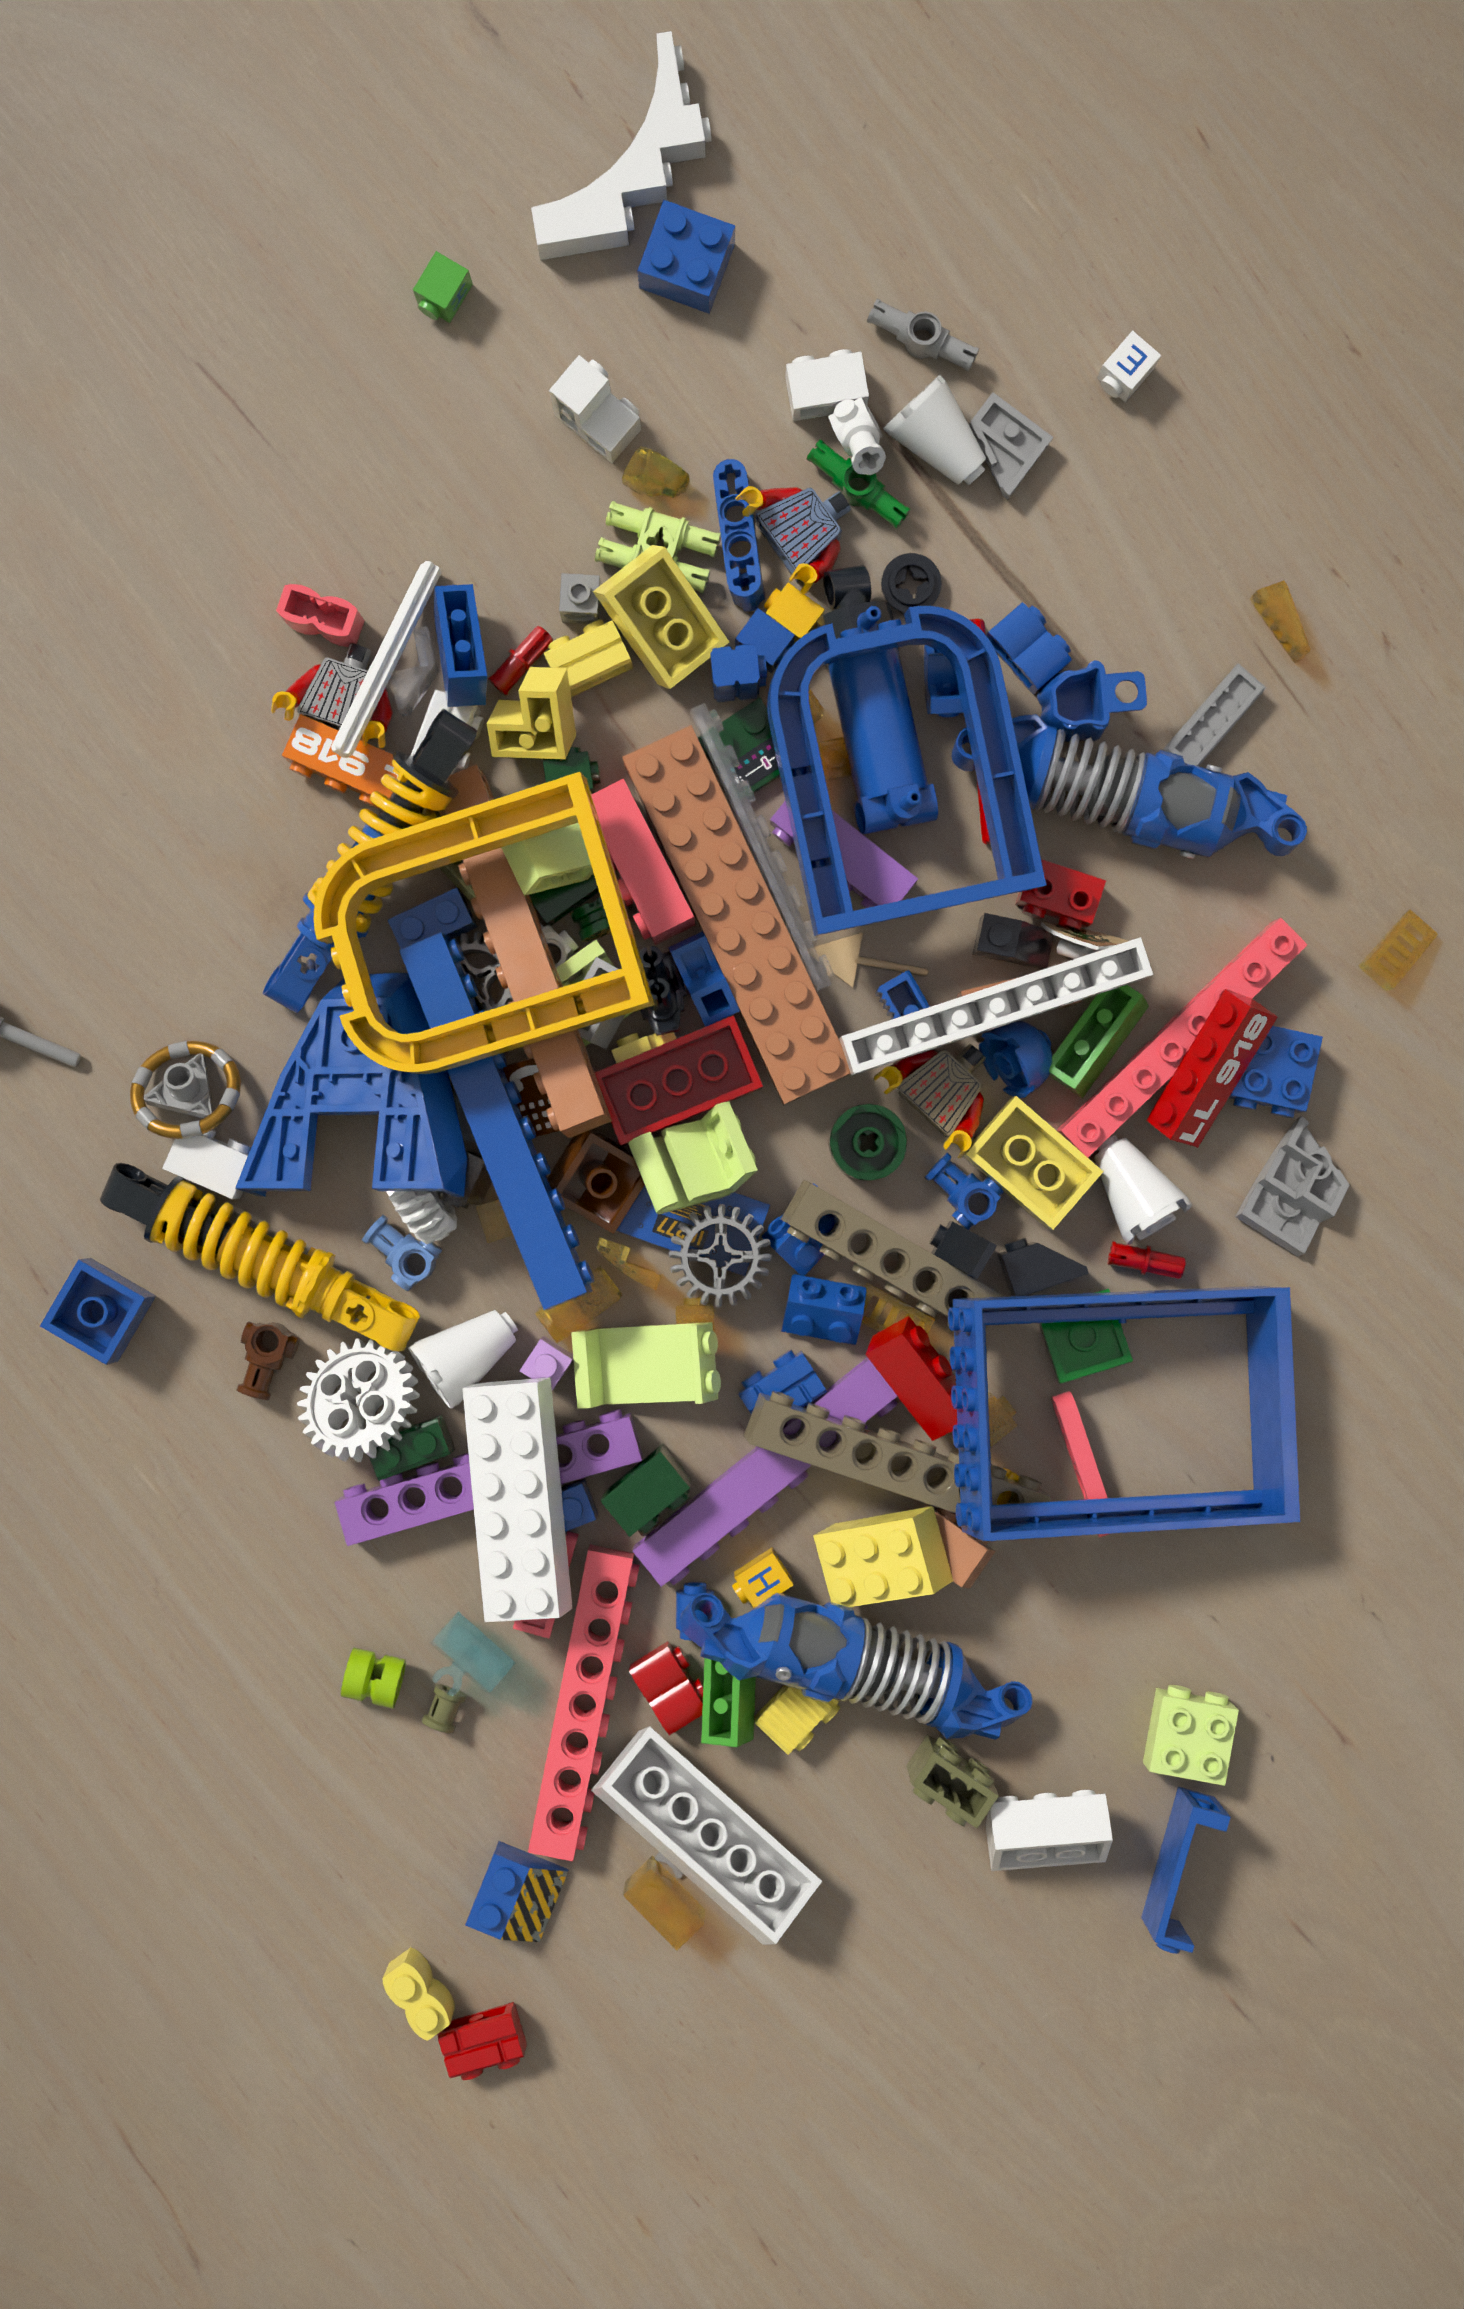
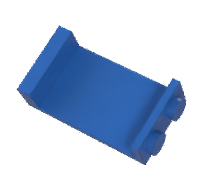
(1187, 1810)

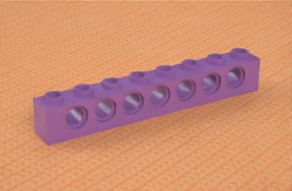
(362, 1524)

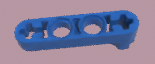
(738, 531)

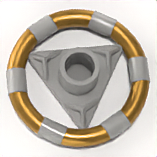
(184, 1089)

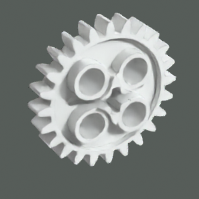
(328, 1411)

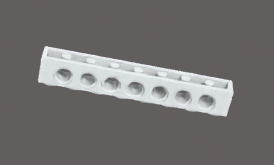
(996, 1006)

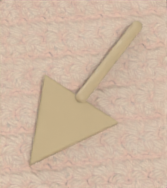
(844, 957)

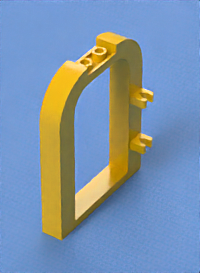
(450, 841)

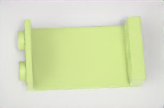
(645, 1364)

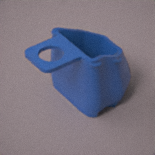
(1085, 697)

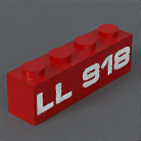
(1211, 1068)

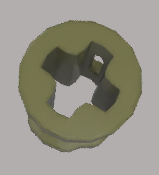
(443, 1709)

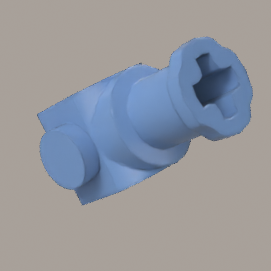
(400, 1252)

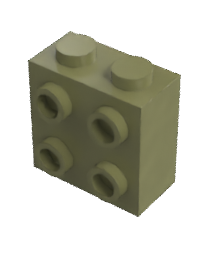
(952, 1781)

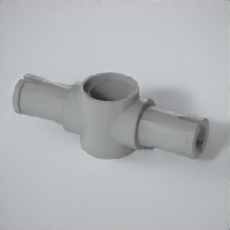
(905, 325)

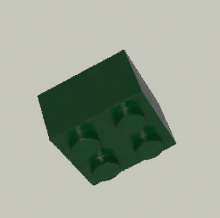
(647, 1491)

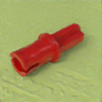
(521, 660)
(1146, 1260)

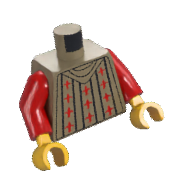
(941, 1091)

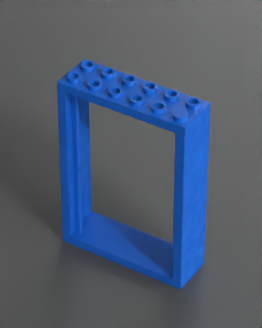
(1271, 1416)

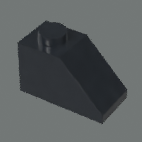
(1013, 941)
(962, 1248)
(1036, 1267)

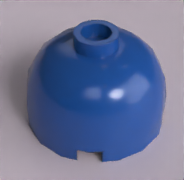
(1018, 1056)

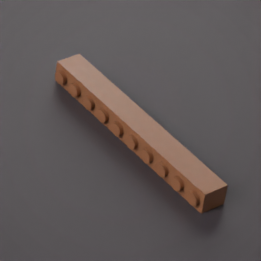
(528, 971)

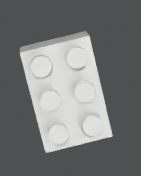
(1048, 1831)

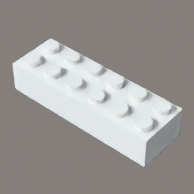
(517, 1500)
(707, 1836)

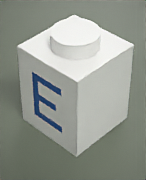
(1128, 367)

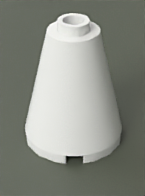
(939, 433)
(1137, 1190)
(463, 1353)

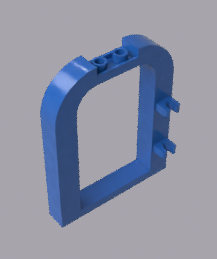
(992, 748)

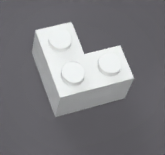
(589, 409)

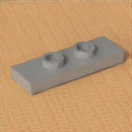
(1216, 716)

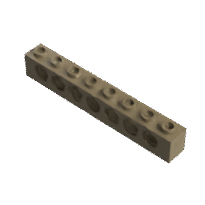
(773, 1411)

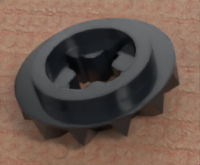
(922, 570)

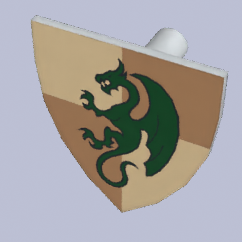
(1086, 940)

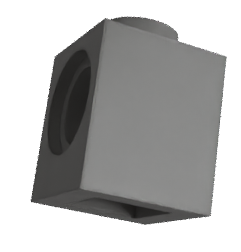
(577, 598)

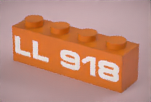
(311, 752)

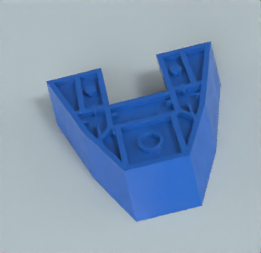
(328, 1075)

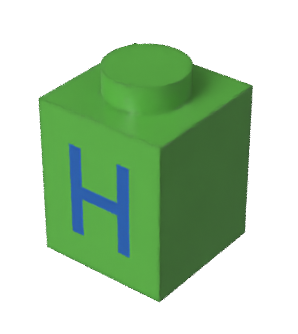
(442, 288)

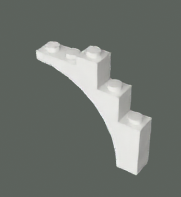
(602, 212)

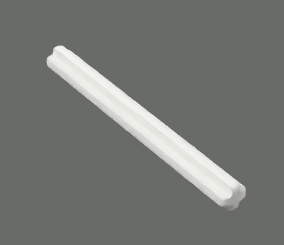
(386, 660)

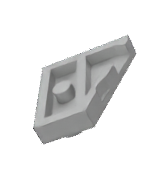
(1008, 442)

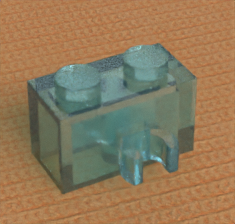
(470, 1655)

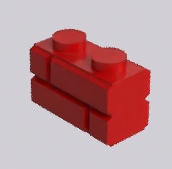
(483, 2042)

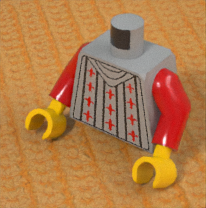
(329, 691)

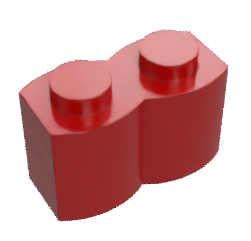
(668, 1686)

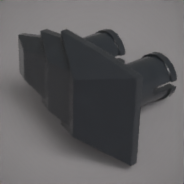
(666, 990)

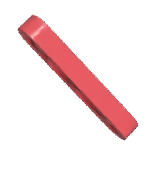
(1078, 1447)

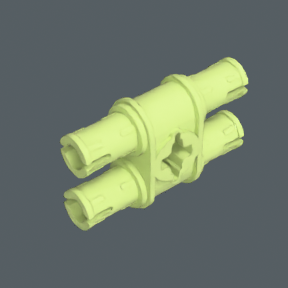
(650, 528)

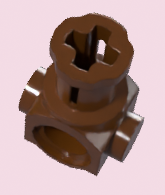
(262, 1360)

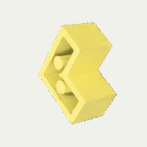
(537, 724)

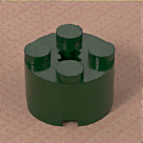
(889, 1140)

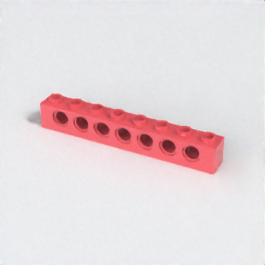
(1166, 1049)
(548, 1834)

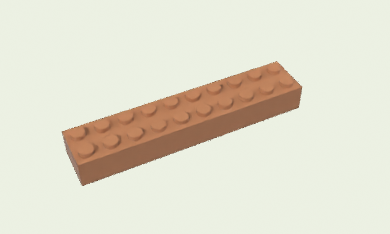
(737, 914)

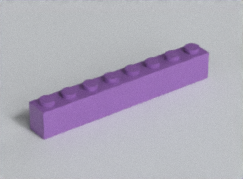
(753, 1482)

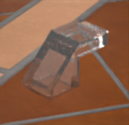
(413, 682)

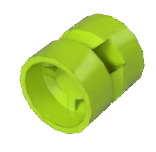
(359, 1677)

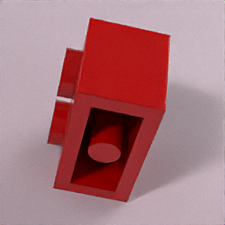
(1067, 896)

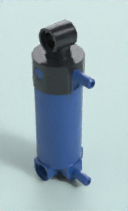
(875, 713)

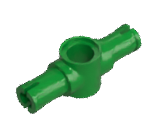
(871, 498)

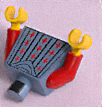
(799, 528)

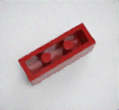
(916, 1375)

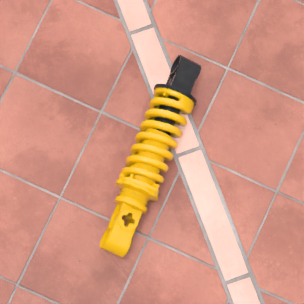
(256, 1258)

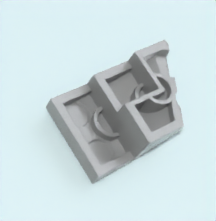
(1294, 1191)

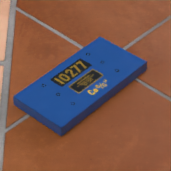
(658, 1229)

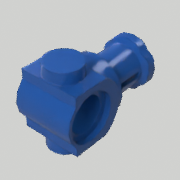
(963, 1190)

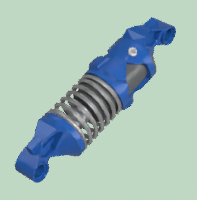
(1147, 796)
(843, 1657)

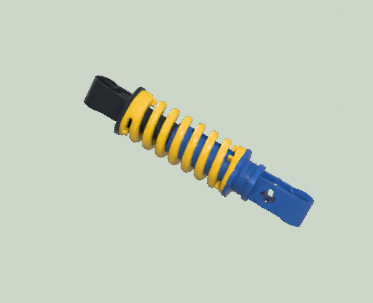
(416, 794)

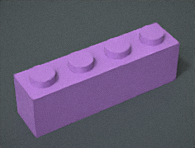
(866, 866)

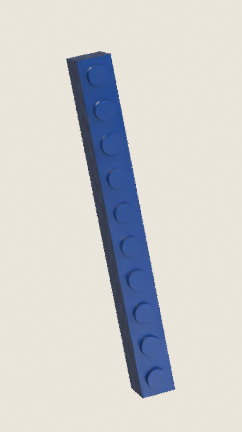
(501, 1131)

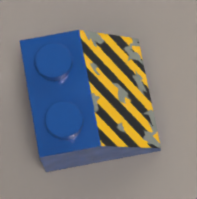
(516, 1895)

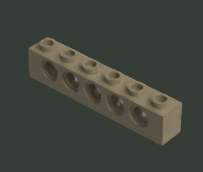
(812, 1203)

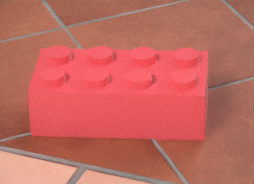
(641, 866)

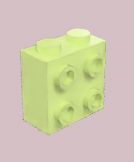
(549, 860)
(1190, 1735)

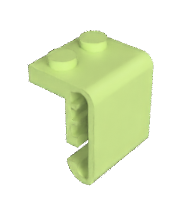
(694, 1160)

